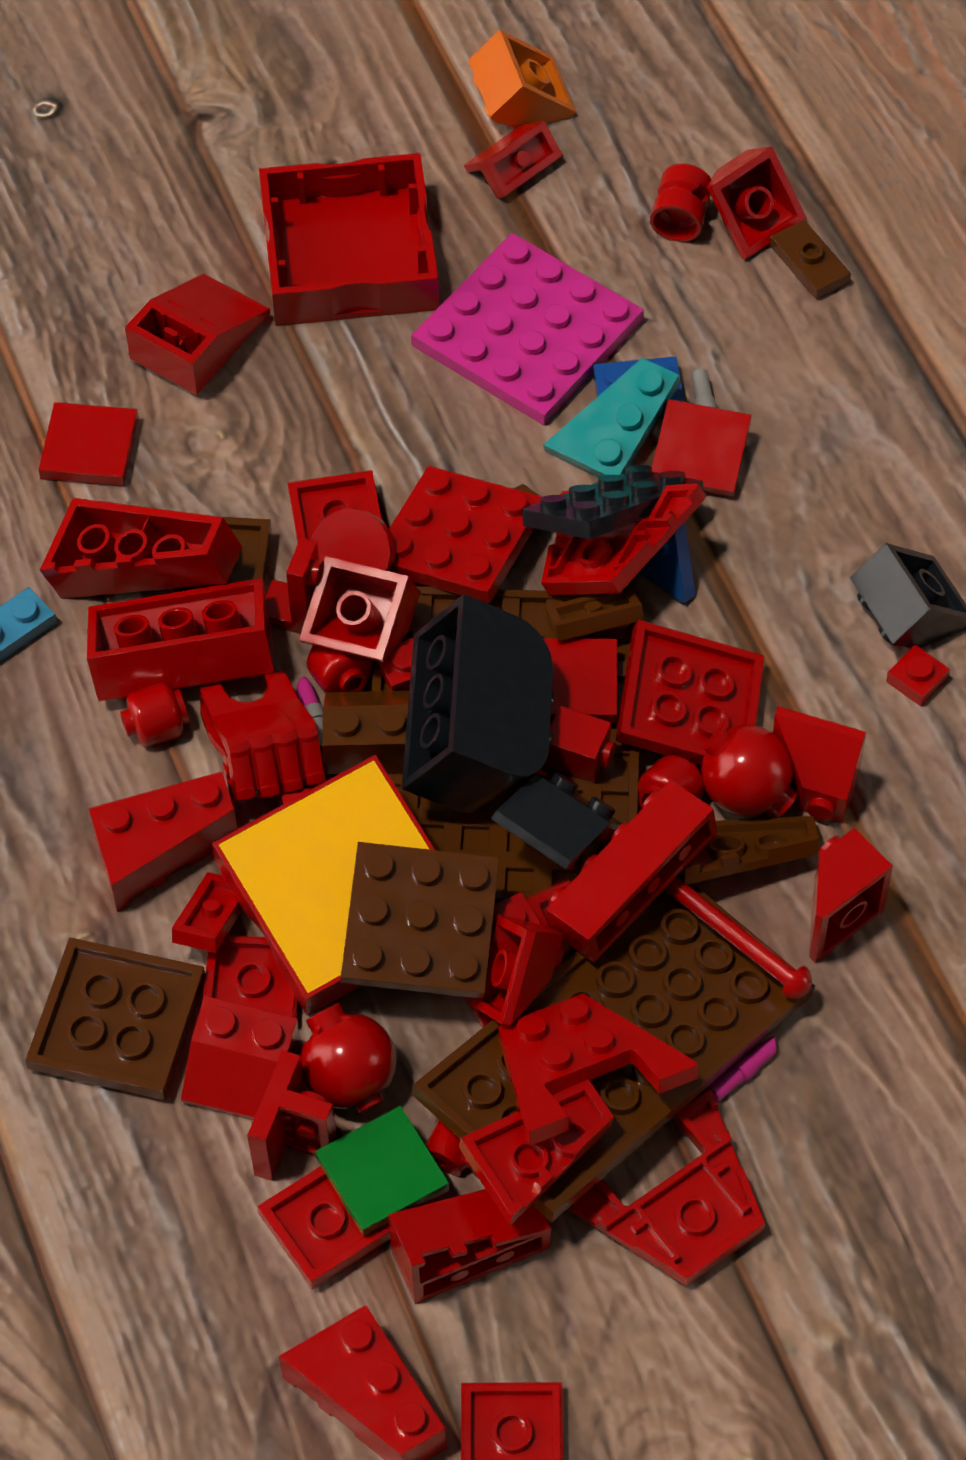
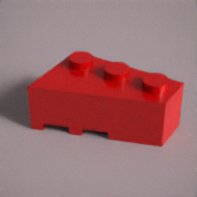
(160, 832)
(461, 1241)
(366, 1387)

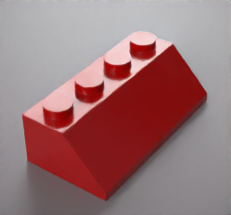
(180, 639)

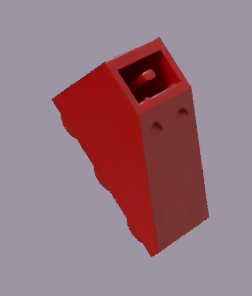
(192, 330)

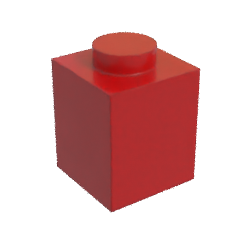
(580, 744)

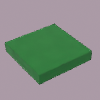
(381, 1170)

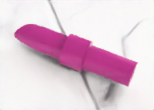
(743, 1069)

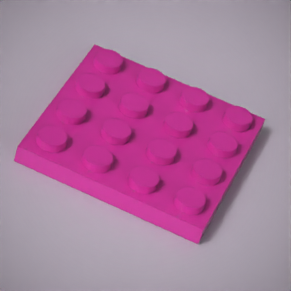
(527, 328)

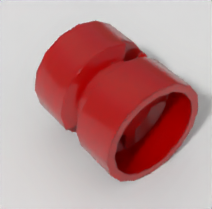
(681, 203)

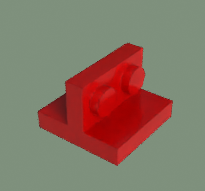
(288, 1118)

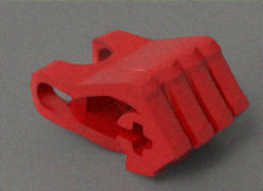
(264, 743)

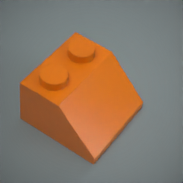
(519, 82)

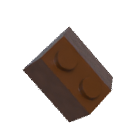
(364, 725)

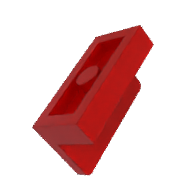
(516, 157)

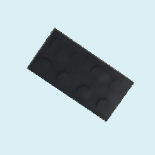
(605, 505)

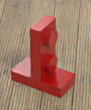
(291, 600)

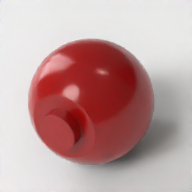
(748, 771)
(348, 1058)

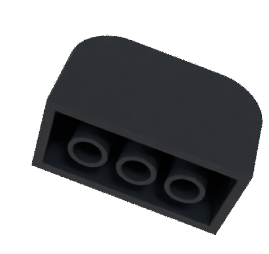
(476, 706)

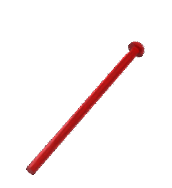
(795, 982)

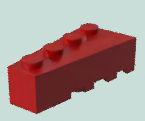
(137, 549)

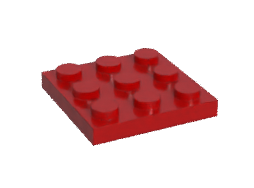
(460, 533)
(685, 691)

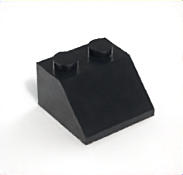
(909, 597)
(558, 820)

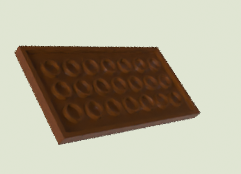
(663, 976)

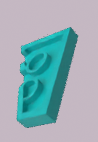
(617, 422)

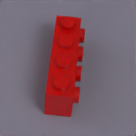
(631, 869)

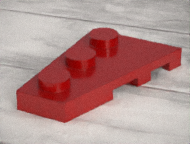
(521, 1173)

